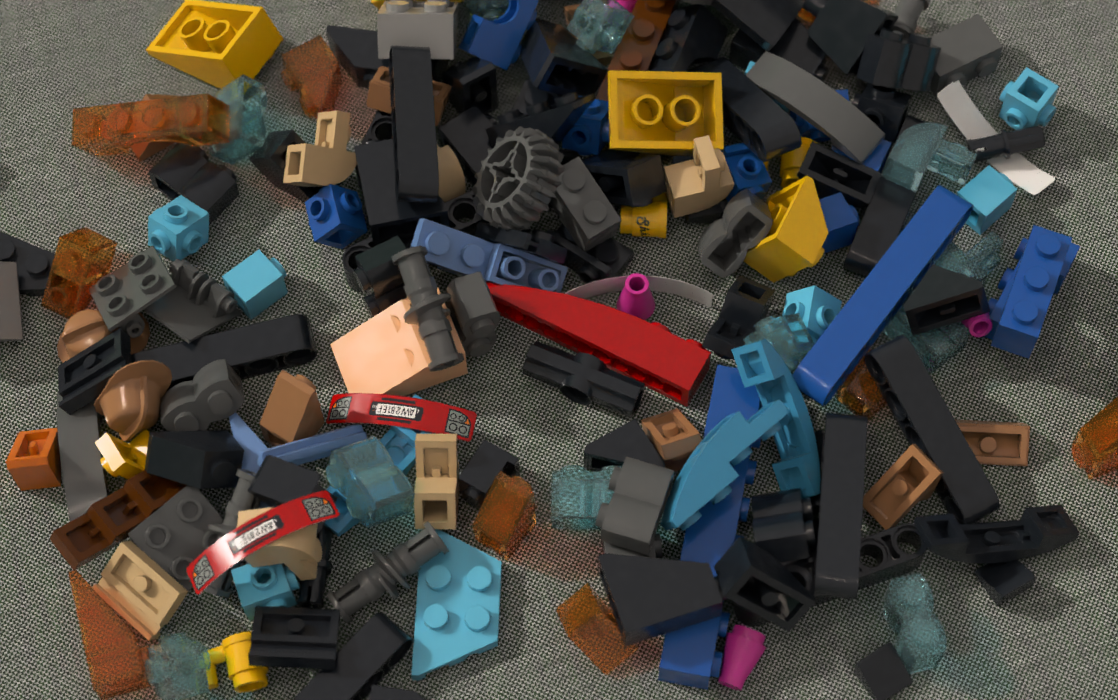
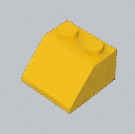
(795, 232)

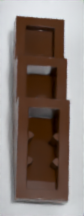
(113, 518)

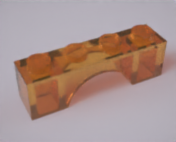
(181, 119)

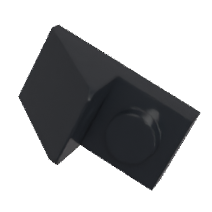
(284, 481)

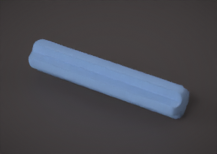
(316, 446)

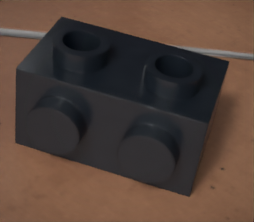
(627, 176)

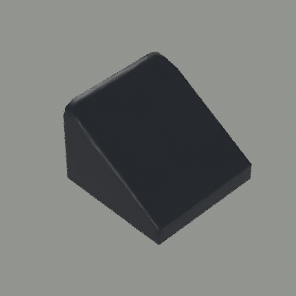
(1005, 580)
(883, 673)

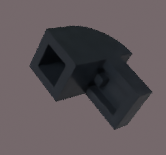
(742, 308)

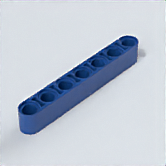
(881, 295)

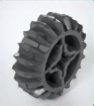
(518, 179)

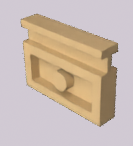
(139, 590)

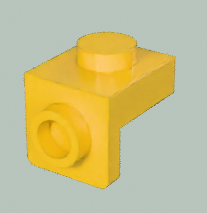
(123, 457)

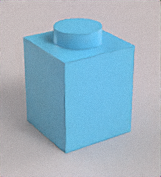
(991, 196)
(256, 283)

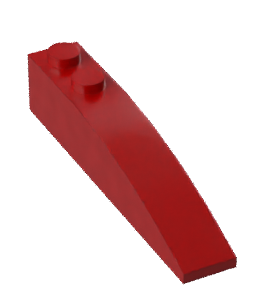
(617, 338)

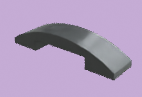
(818, 105)
(80, 458)

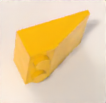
(217, 41)
(664, 111)

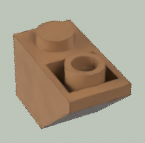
(291, 410)

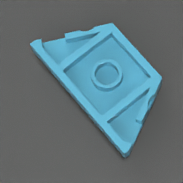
(455, 607)

